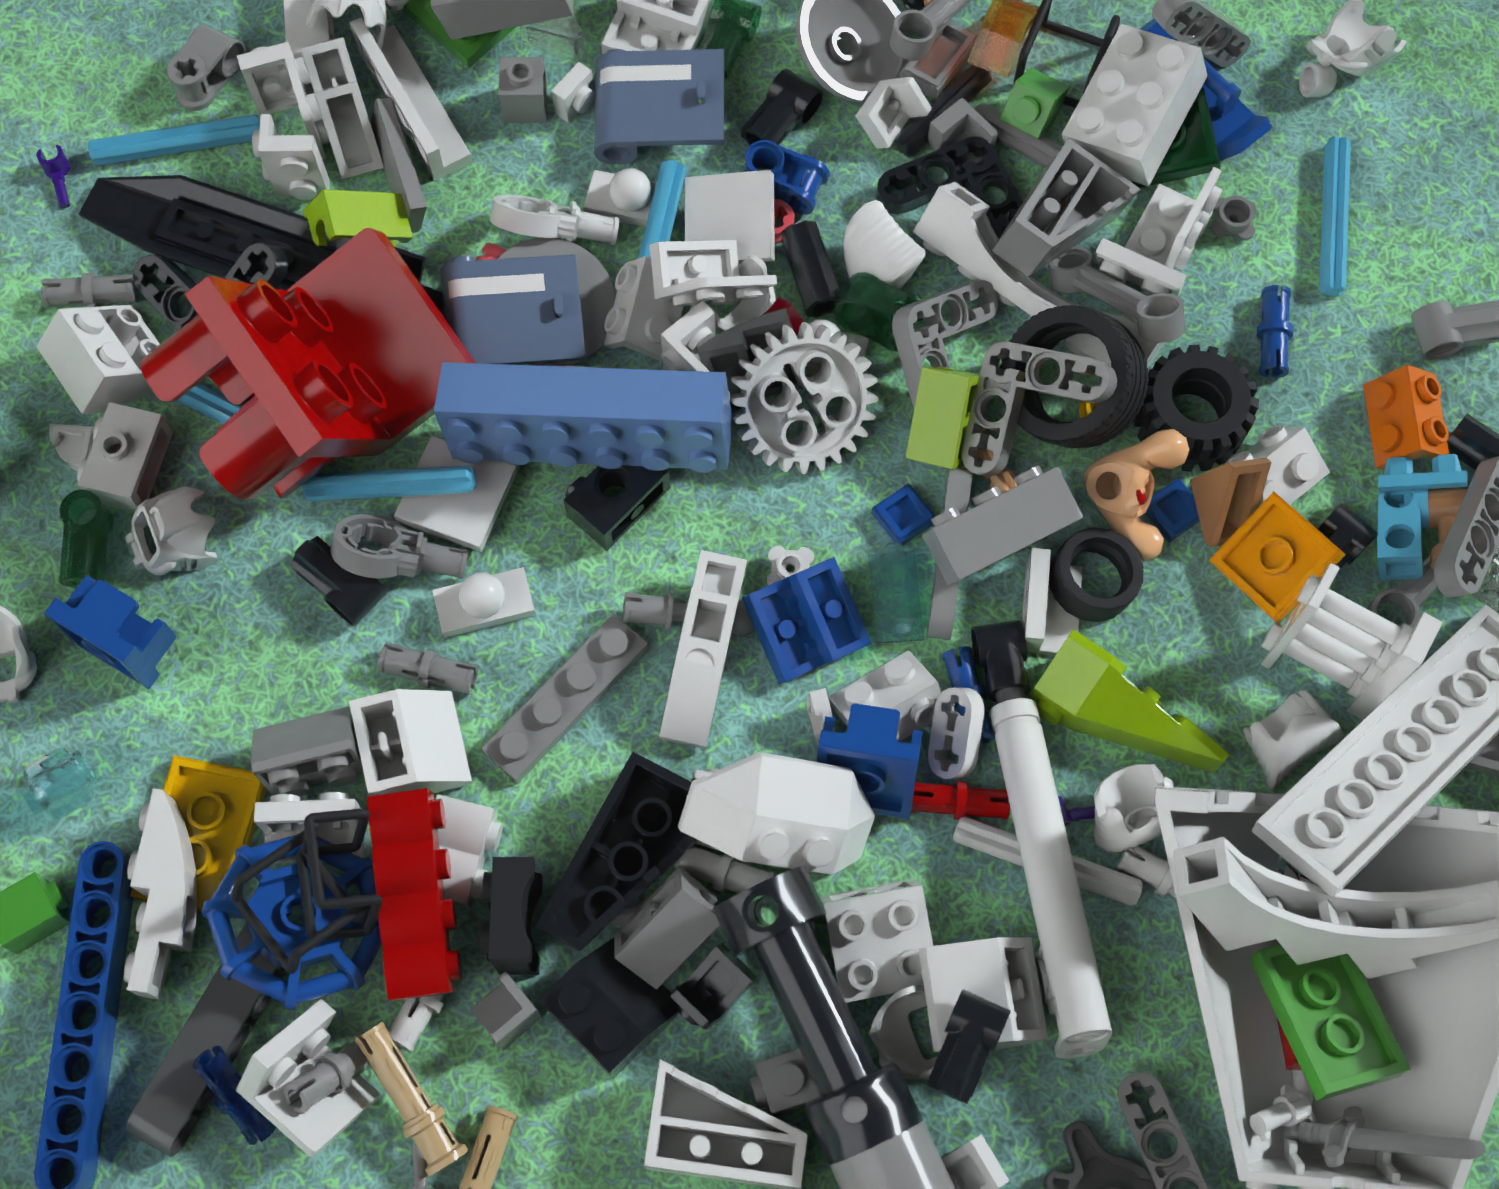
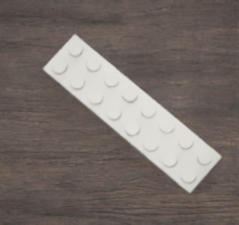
(1391, 761)

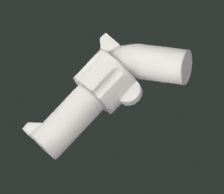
(1288, 1109)

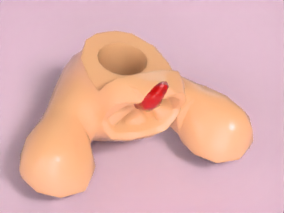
(1124, 486)

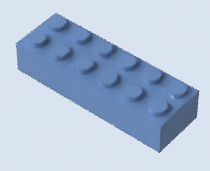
(585, 416)

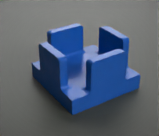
(107, 626)
(879, 761)

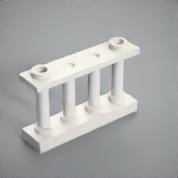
(1344, 652)

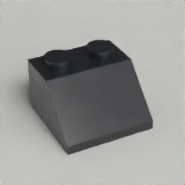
(609, 1008)

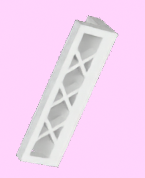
(414, 100)

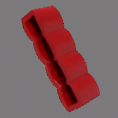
(410, 881)

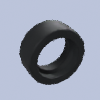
(1118, 552)

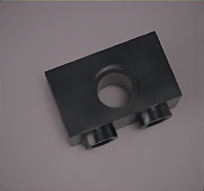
(611, 517)

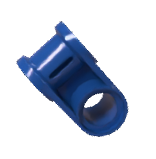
(790, 173)

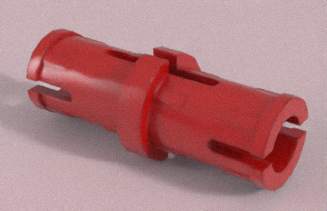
(960, 800)

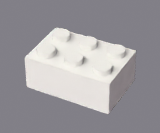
(1137, 102)

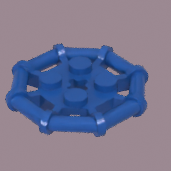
(272, 904)

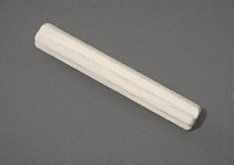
(1088, 874)

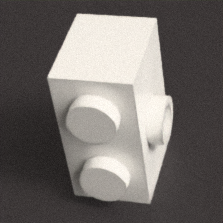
(125, 456)

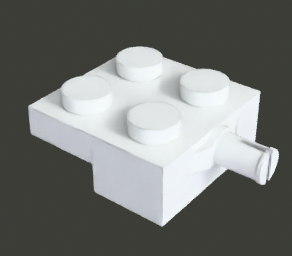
(657, 25)

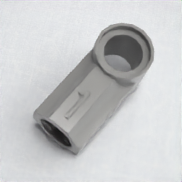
(1448, 329)

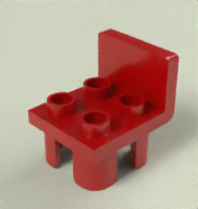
(334, 360)

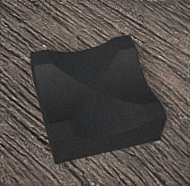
(511, 895)

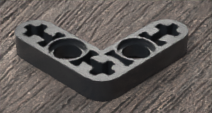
(971, 177)
(167, 299)

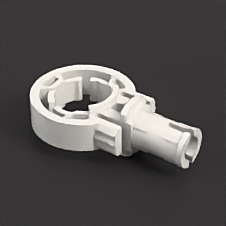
(548, 220)

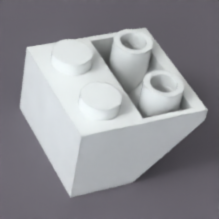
(98, 354)
(410, 741)
(993, 969)

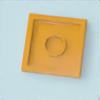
(1275, 556)

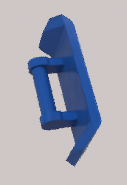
(1231, 120)

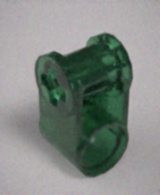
(869, 308)

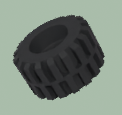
(1212, 379)

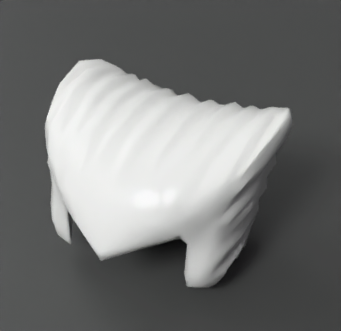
(880, 246)
(1291, 736)
(1127, 807)

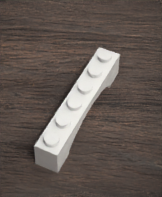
(959, 228)

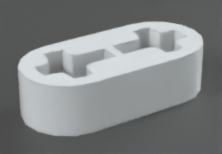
(956, 733)

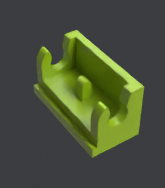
(350, 212)
(941, 416)

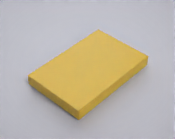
(217, 814)

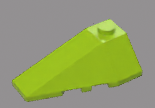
(1091, 696)

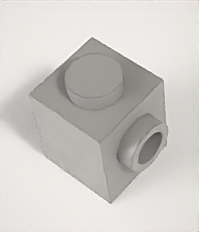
(783, 1084)

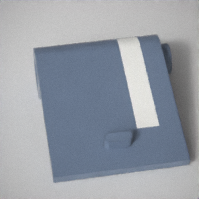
(654, 101)
(507, 308)

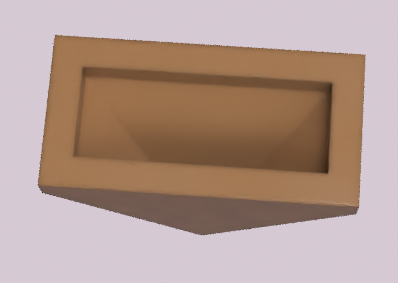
(1228, 497)

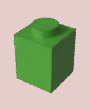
(1034, 102)
(31, 912)

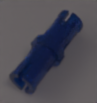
(223, 1080)

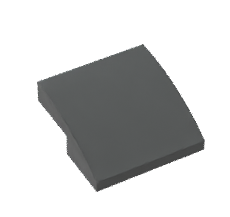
(733, 344)

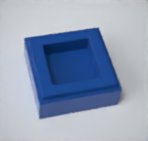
(1173, 510)
(903, 515)

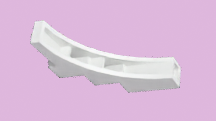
(1378, 930)

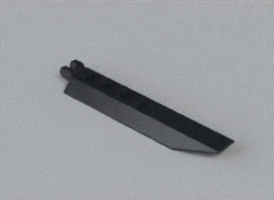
(211, 226)

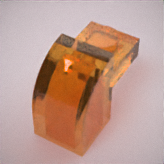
(1003, 36)

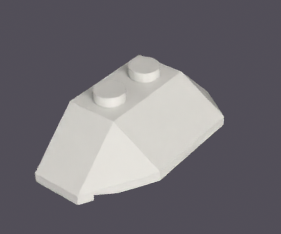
(781, 813)

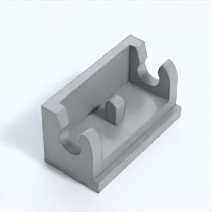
(666, 928)

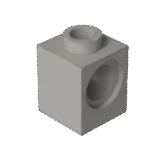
(523, 89)

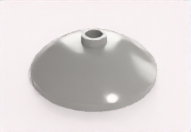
(862, 35)

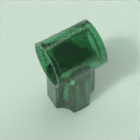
(729, 27)
(83, 544)

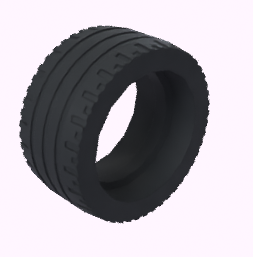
(1126, 358)

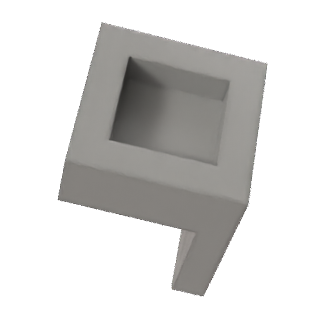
(959, 123)
(506, 1012)

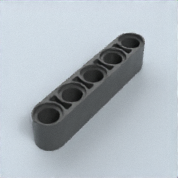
(177, 1092)

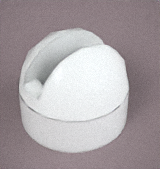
(1317, 80)

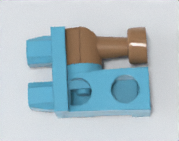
(1411, 504)

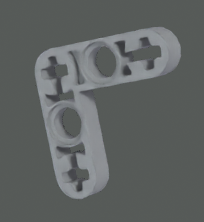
(927, 340)
(1011, 387)

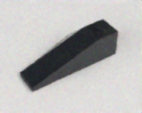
(621, 854)

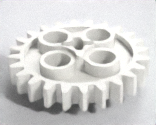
(838, 376)

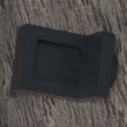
(713, 988)

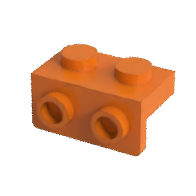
(1405, 415)

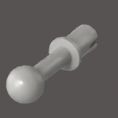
(663, 610)

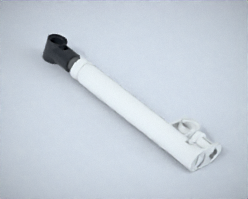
(1065, 955)

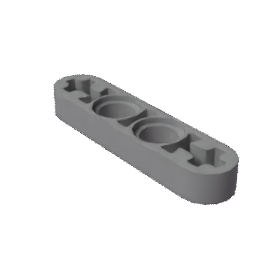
(1203, 27)
(1460, 564)
(943, 595)
(1163, 1171)

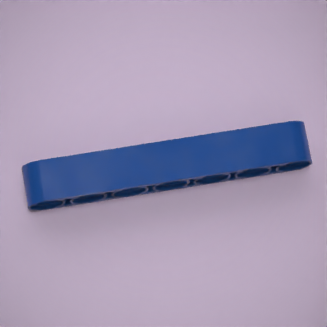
(96, 1041)

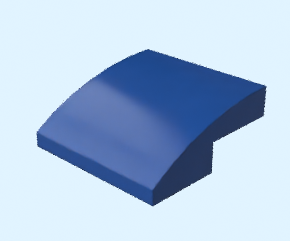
(806, 620)

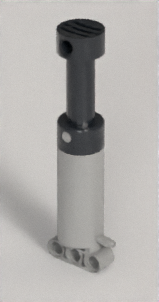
(863, 1112)

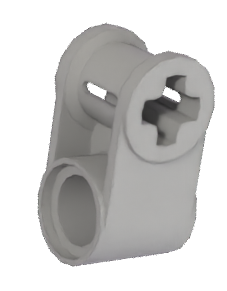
(206, 60)

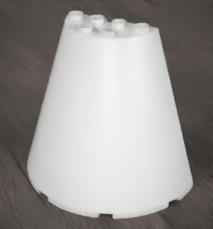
(1438, 1012)

